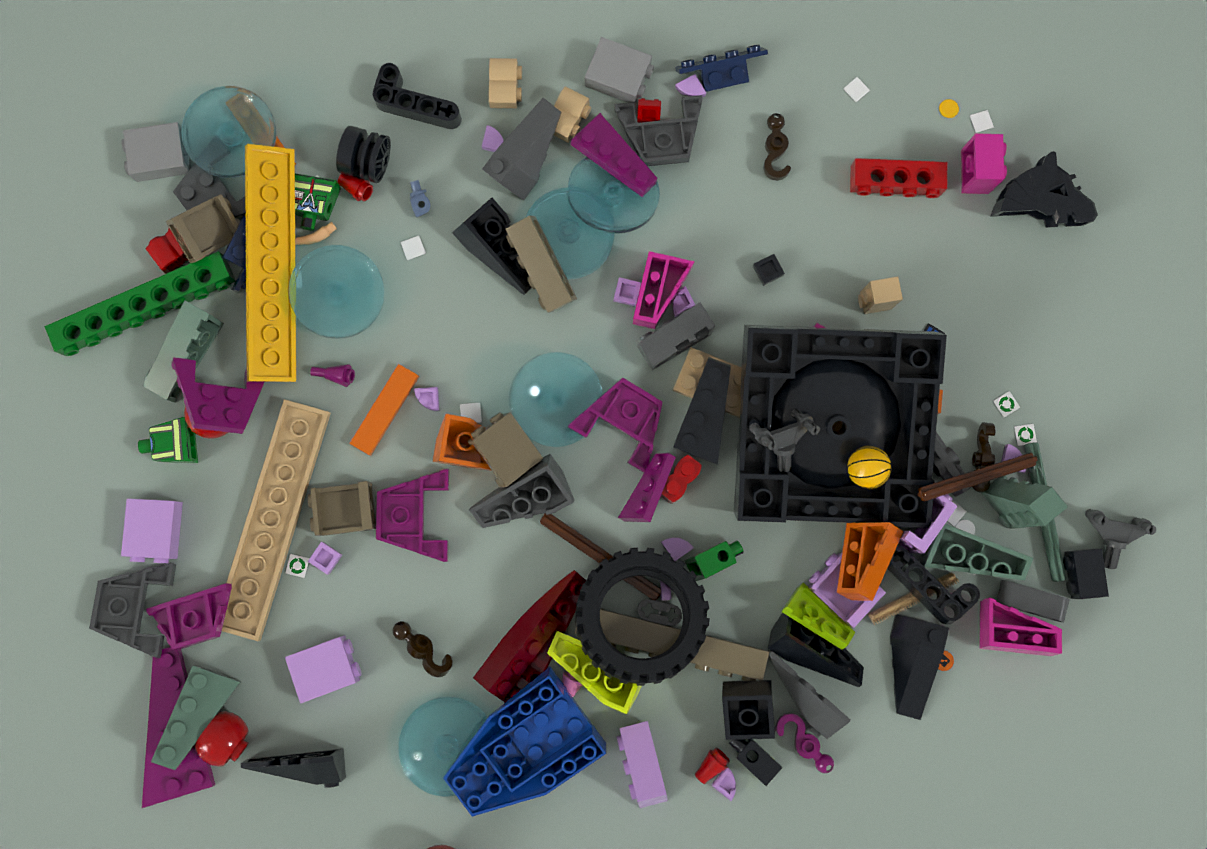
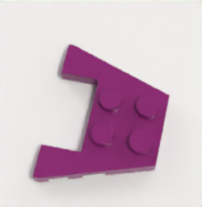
(215, 405)
(629, 411)
(402, 515)

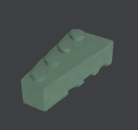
(187, 339)
(1023, 503)
(968, 553)
(195, 708)

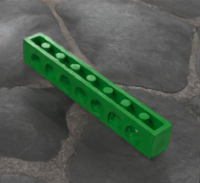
(62, 331)

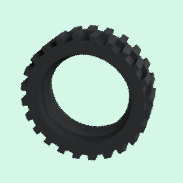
(678, 579)

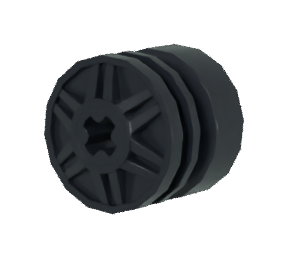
(363, 154)

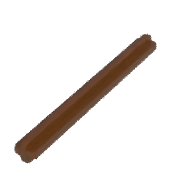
(977, 477)
(596, 553)

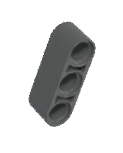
(1033, 601)

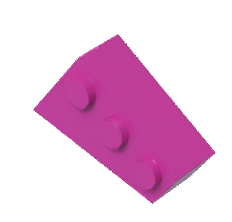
(659, 286)
(1012, 631)

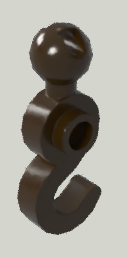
(775, 145)
(984, 455)
(421, 647)

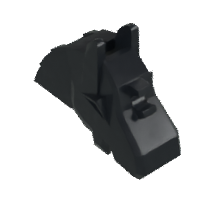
(1046, 195)

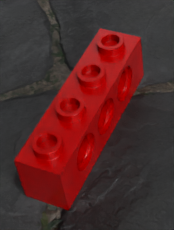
(931, 171)

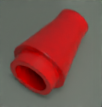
(356, 187)
(713, 764)

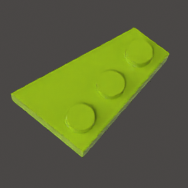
(815, 615)

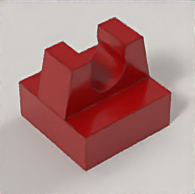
(648, 110)

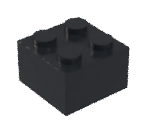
(748, 709)

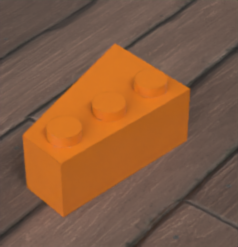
(866, 558)

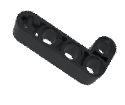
(418, 101)
(928, 581)

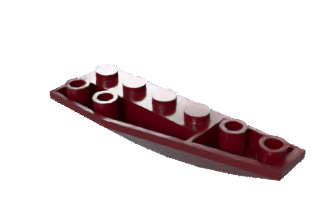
(524, 648)

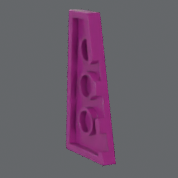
(611, 152)

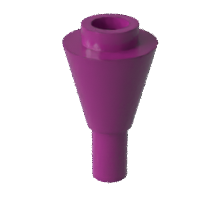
(339, 374)

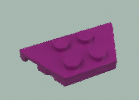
(193, 617)

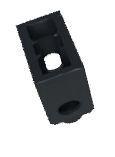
(765, 766)

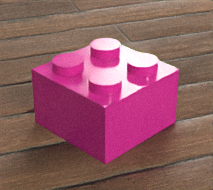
(983, 163)

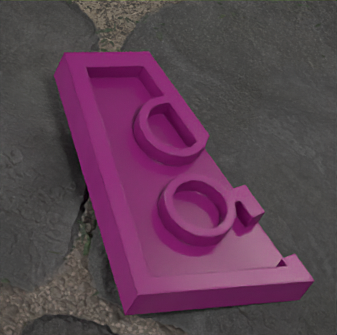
(648, 491)

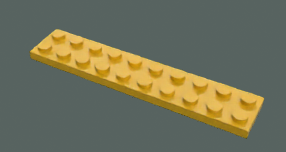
(270, 263)

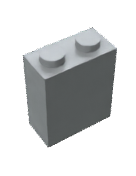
(619, 71)
(155, 152)

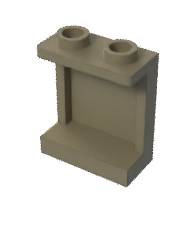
(204, 228)
(505, 448)
(342, 509)

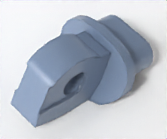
(417, 196)

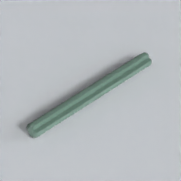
(1048, 531)

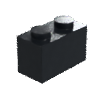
(1085, 574)

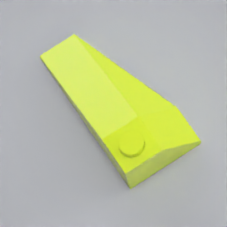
(569, 654)

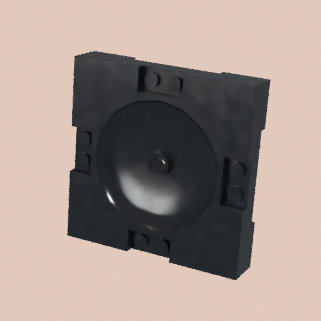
(872, 381)

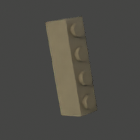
(541, 264)

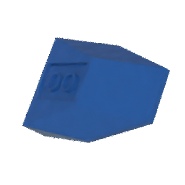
(525, 748)

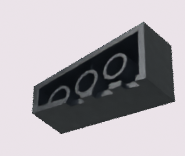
(704, 419)

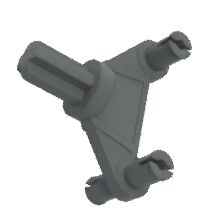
(785, 438)
(1117, 534)

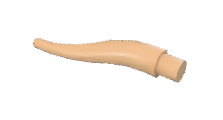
(317, 236)

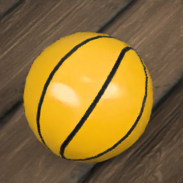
(869, 467)

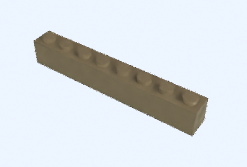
(657, 638)

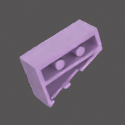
(642, 765)

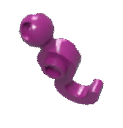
(805, 743)

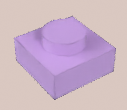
(627, 291)
(325, 558)

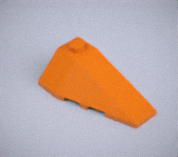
(453, 444)

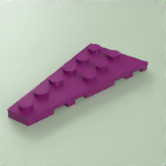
(193, 773)

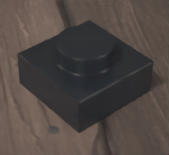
(768, 269)

